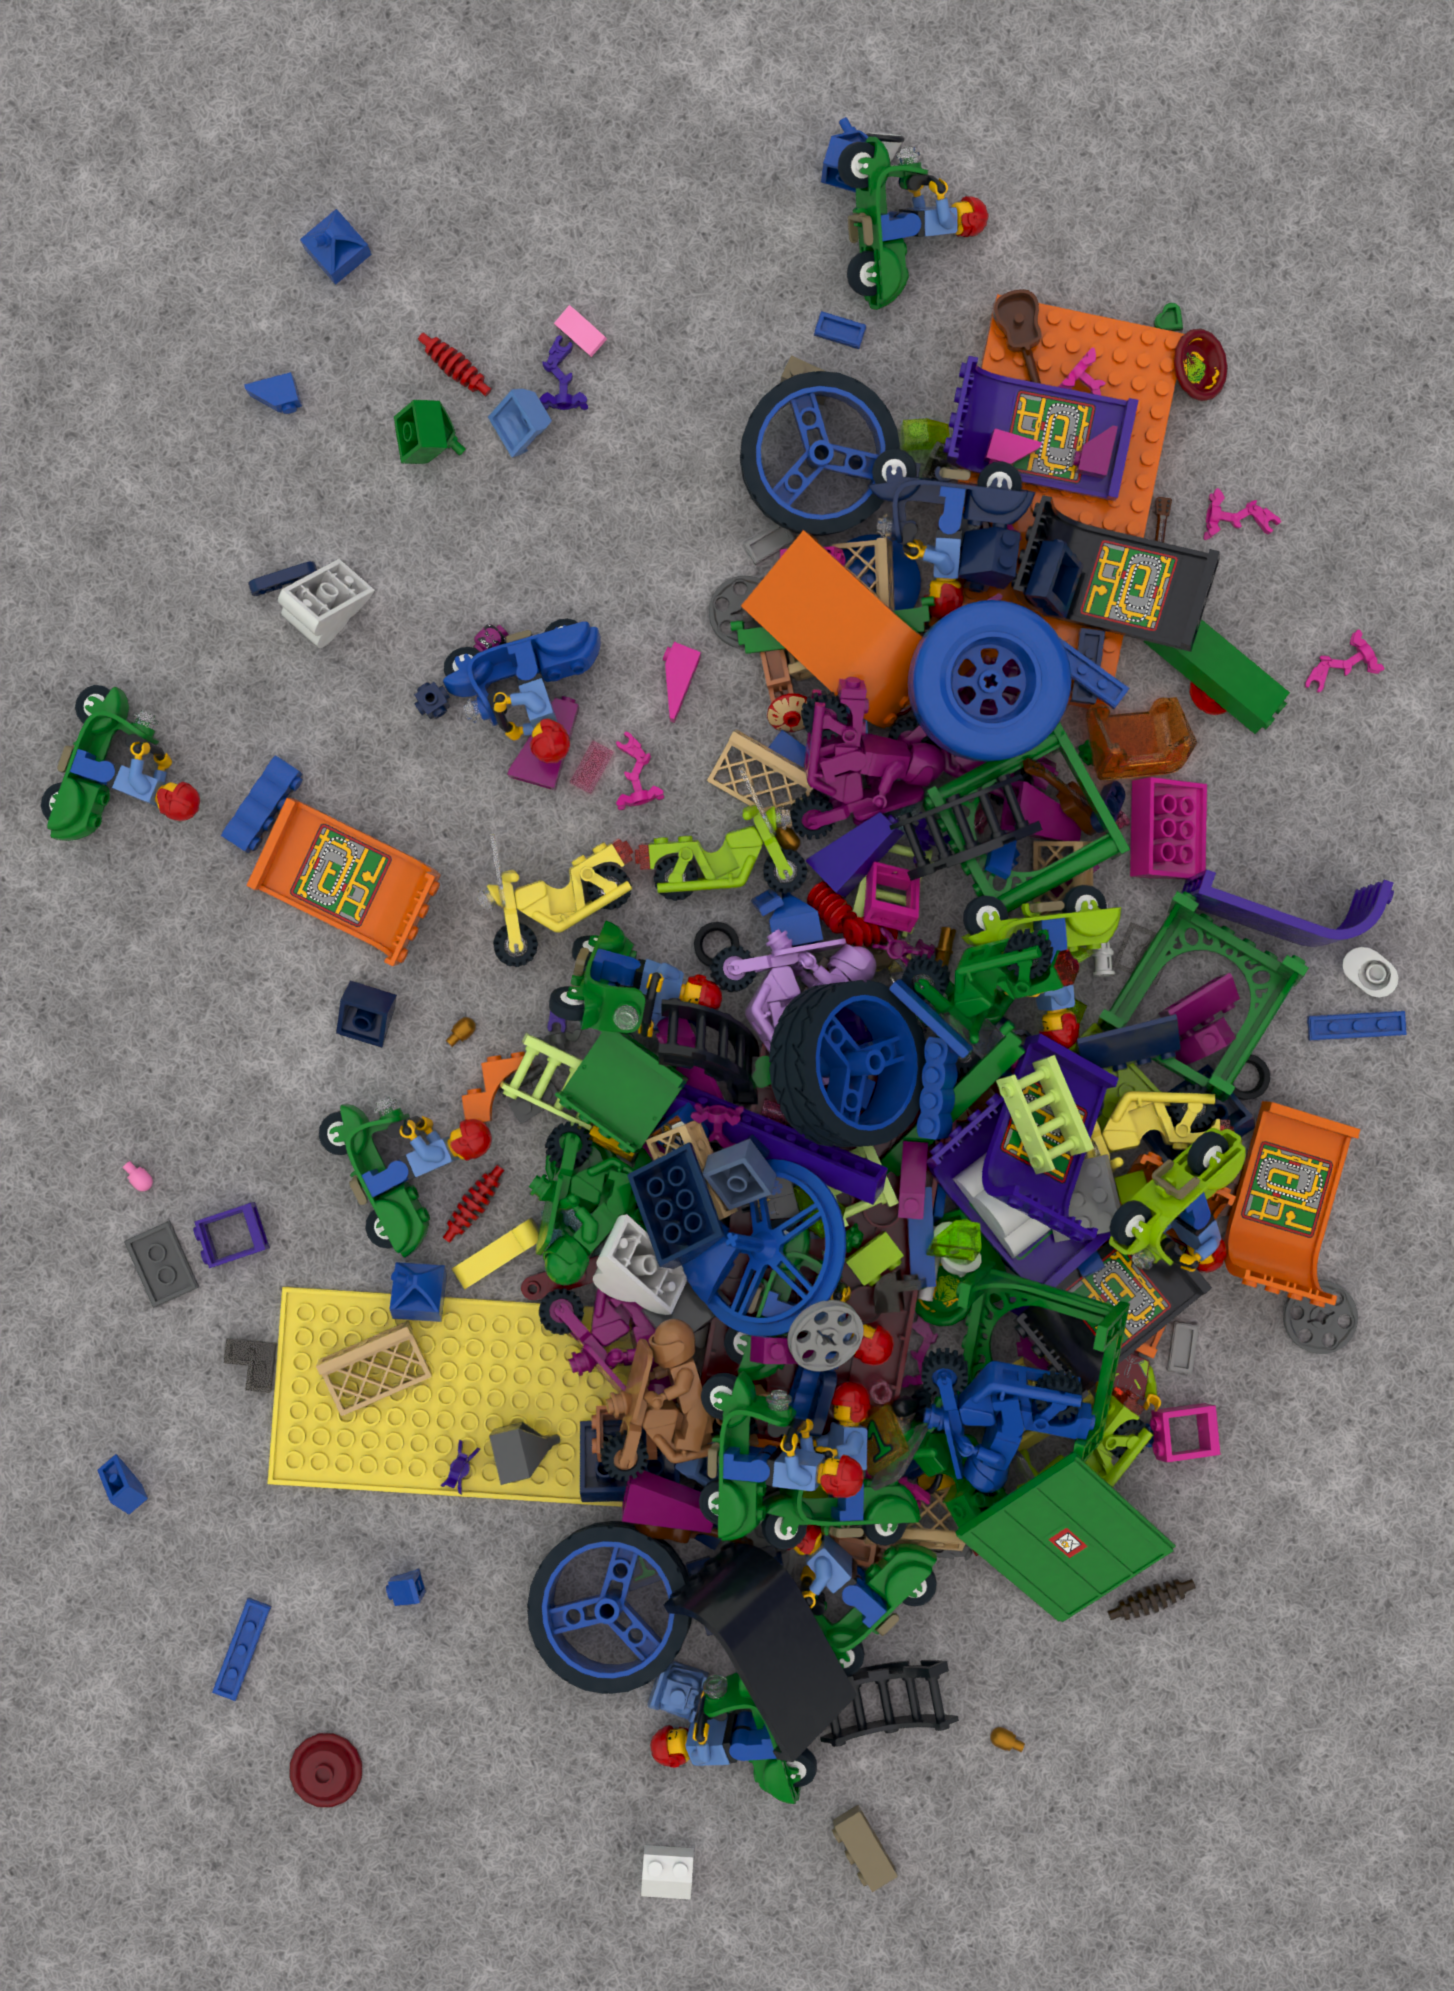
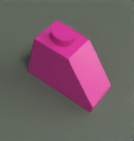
(1009, 447)

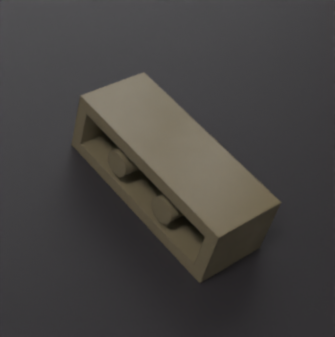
(864, 1849)

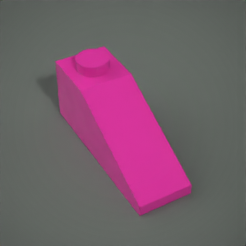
(680, 669)

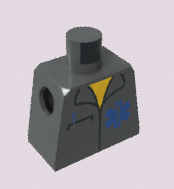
(781, 1201)

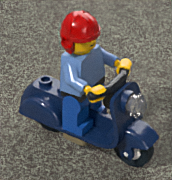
(993, 499)

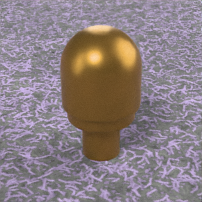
(787, 838)
(461, 1031)
(1005, 1739)

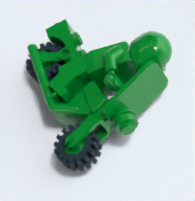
(598, 1186)

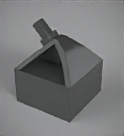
(519, 1450)

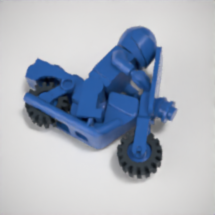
(1005, 1406)

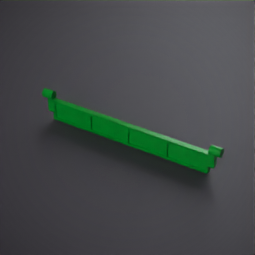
(760, 640)
(968, 1089)

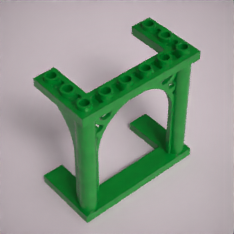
(1043, 880)
(1282, 978)
(1111, 1322)

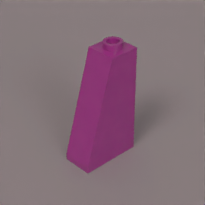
(531, 769)
(1041, 808)
(663, 1504)

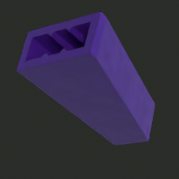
(852, 855)

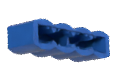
(262, 804)
(937, 1096)
(804, 1388)

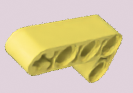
(497, 1253)

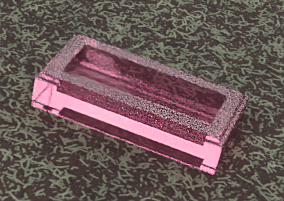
(591, 767)

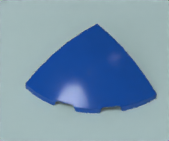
(711, 1268)

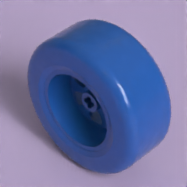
(1042, 681)

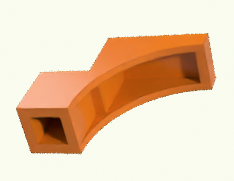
(478, 1103)

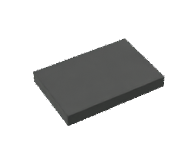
(161, 1264)
(688, 1309)

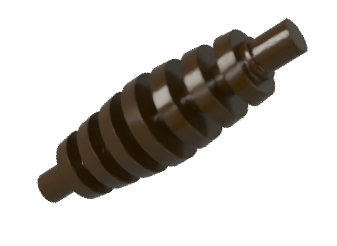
(1151, 1599)

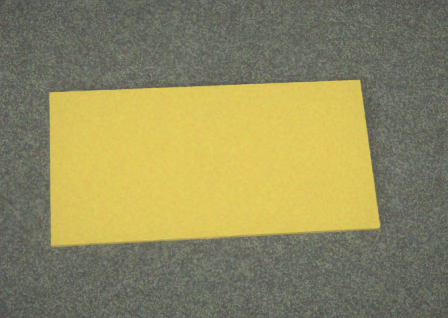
(487, 1369)

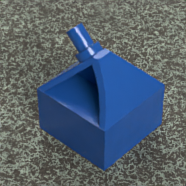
(837, 144)
(335, 246)
(798, 920)
(418, 1292)

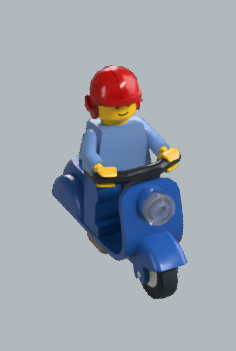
(559, 652)

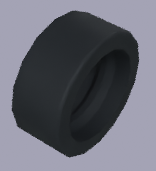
(706, 929)
(1264, 1075)

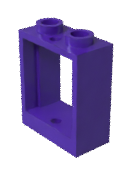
(254, 1225)

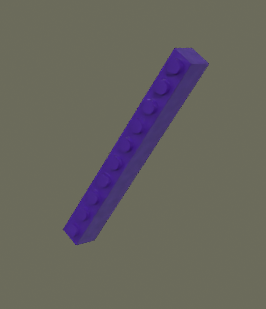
(831, 1164)

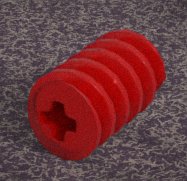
(830, 906)
(863, 933)

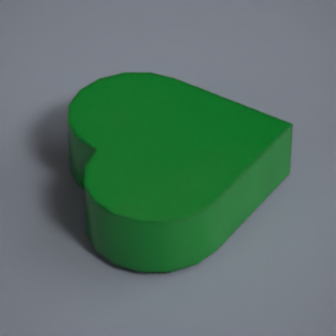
(1170, 318)
(762, 1074)

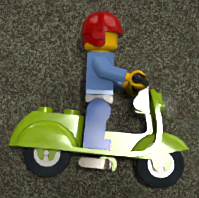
(1082, 922)
(1179, 1201)

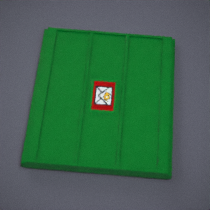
(1066, 1538)

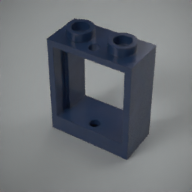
(1054, 579)

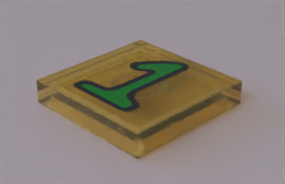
(884, 1439)

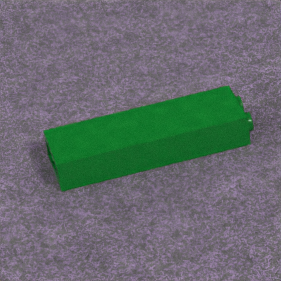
(1228, 678)

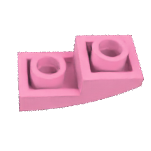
(580, 331)

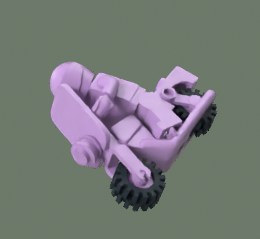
(735, 970)

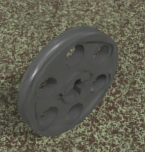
(735, 601)
(1330, 1323)

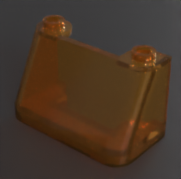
(1139, 741)

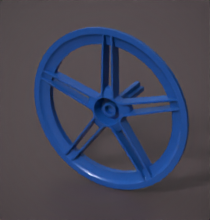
(766, 1249)

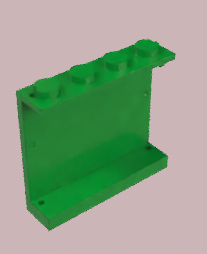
(622, 1090)

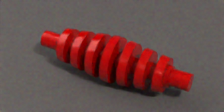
(454, 364)
(473, 1203)

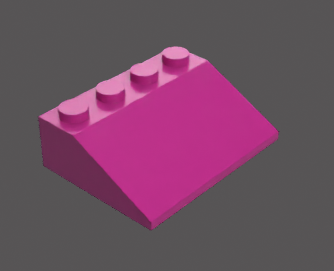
(1168, 828)

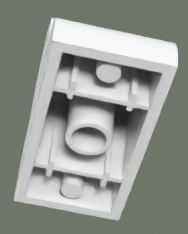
(324, 601)
(1009, 1225)
(632, 1273)

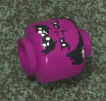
(490, 637)

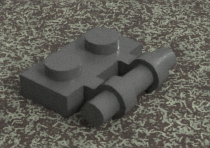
(524, 1109)

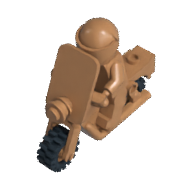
(677, 1432)

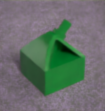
(424, 432)

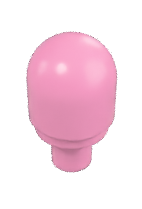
(138, 1177)

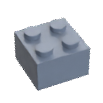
(739, 1174)

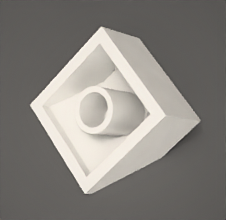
(667, 1872)

